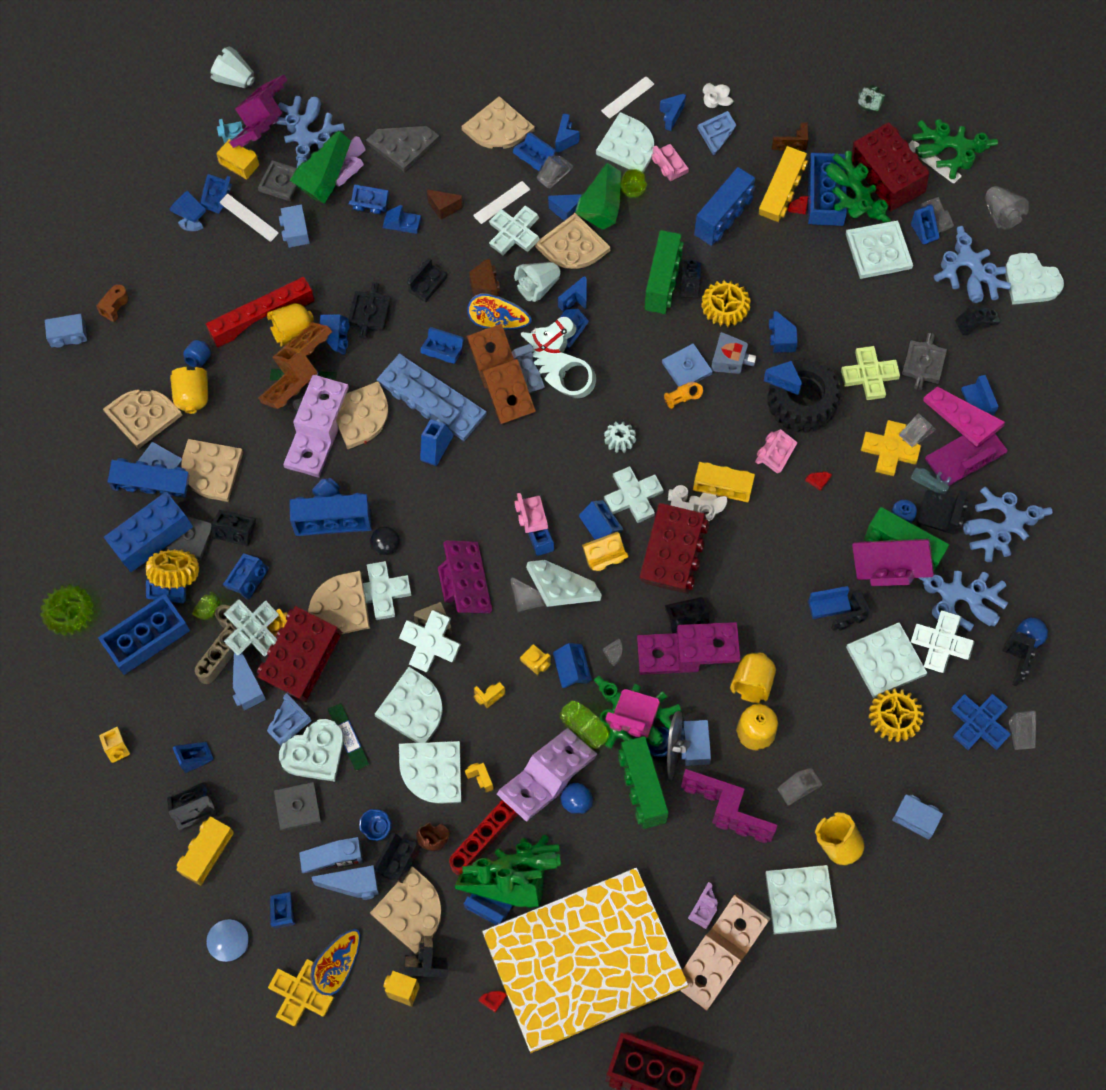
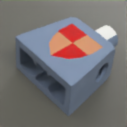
(731, 355)

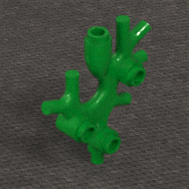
(964, 147)
(853, 178)
(663, 714)
(536, 856)

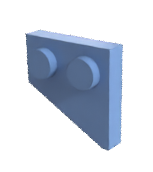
(717, 131)
(287, 721)

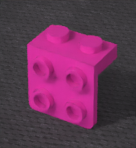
(634, 713)

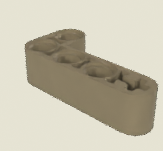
(216, 648)

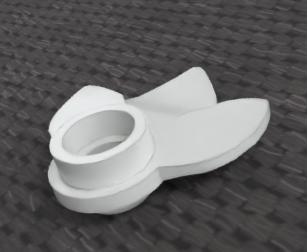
(716, 95)
(708, 503)

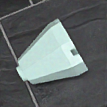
(232, 69)
(536, 279)

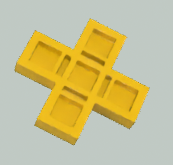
(890, 448)
(298, 995)

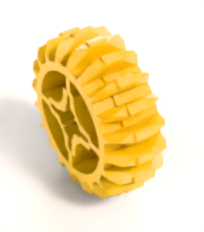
(716, 297)
(172, 569)
(912, 712)

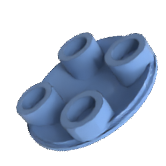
(227, 940)

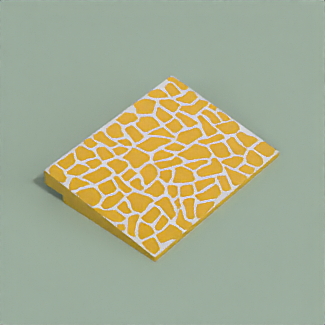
(584, 960)

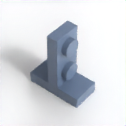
(529, 370)

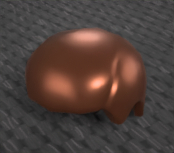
(432, 837)

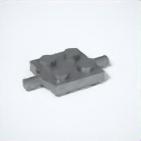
(924, 361)

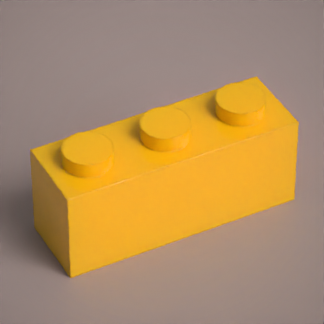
(723, 481)
(204, 850)

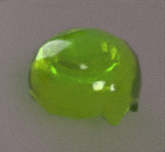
(633, 183)
(207, 606)

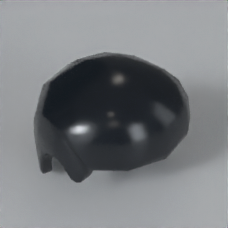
(384, 541)

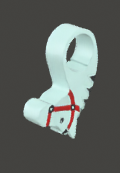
(551, 361)

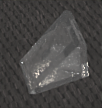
(553, 170)
(916, 430)
(525, 596)
(1023, 730)
(799, 785)

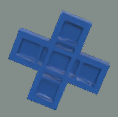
(980, 722)

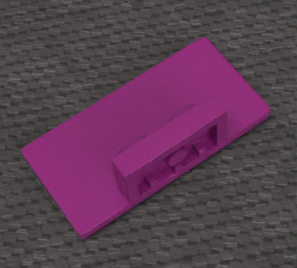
(963, 457)
(893, 561)
(464, 577)

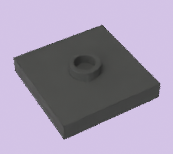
(276, 181)
(193, 540)
(297, 806)

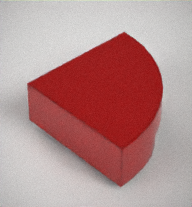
(799, 205)
(818, 479)
(493, 999)

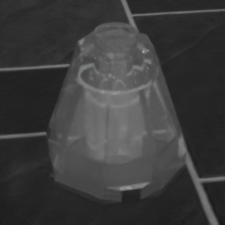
(1006, 207)

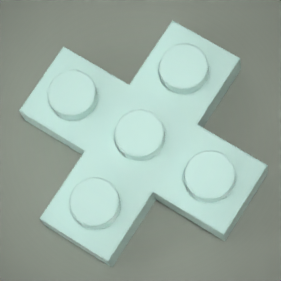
(514, 230)
(633, 494)
(382, 590)
(250, 627)
(430, 641)
(942, 641)

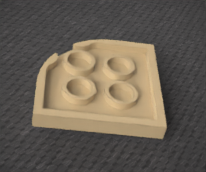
(498, 126)
(573, 244)
(142, 415)
(362, 415)
(211, 468)
(342, 603)
(410, 910)

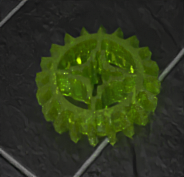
(52, 610)
(584, 724)

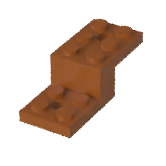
(295, 365)
(501, 373)

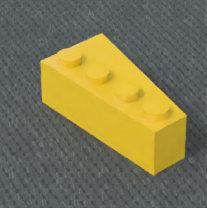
(783, 184)

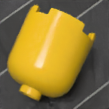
(289, 322)
(189, 389)
(754, 677)
(757, 733)
(840, 839)

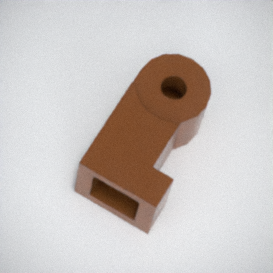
(112, 302)

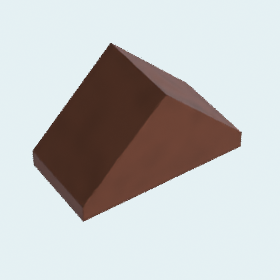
(444, 203)

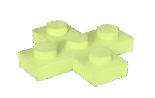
(870, 373)

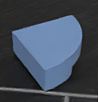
(189, 225)

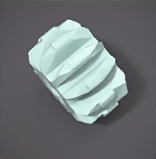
(624, 441)

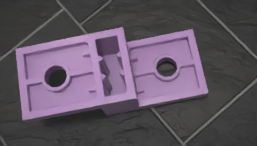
(316, 426)
(546, 774)

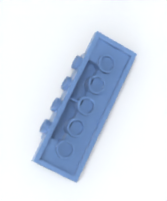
(431, 397)

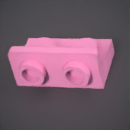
(669, 162)
(776, 450)
(531, 512)

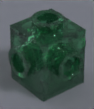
(876, 95)

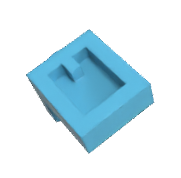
(229, 131)

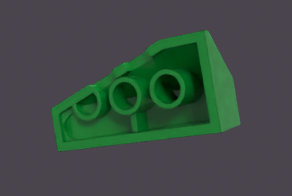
(321, 171)
(602, 198)
(517, 897)

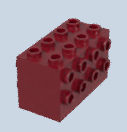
(891, 166)
(674, 548)
(299, 653)
(651, 1067)

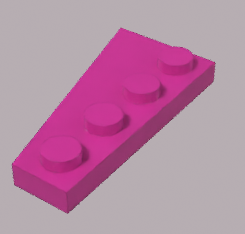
(966, 418)

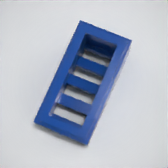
(543, 545)

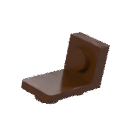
(799, 142)

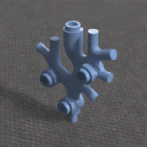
(298, 125)
(969, 258)
(1001, 532)
(956, 591)

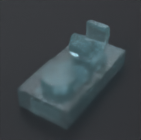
(923, 477)

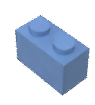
(294, 225)
(65, 330)
(698, 735)
(917, 816)

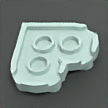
(1031, 280)
(315, 752)

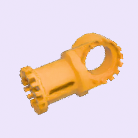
(682, 394)

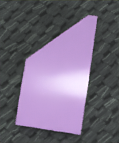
(704, 908)

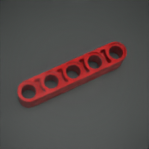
(482, 842)

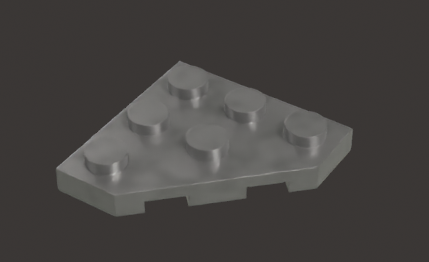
(403, 145)

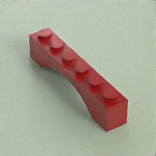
(230, 325)

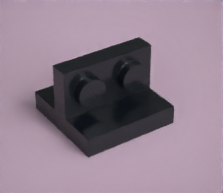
(191, 806)
(425, 964)

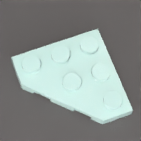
(560, 585)

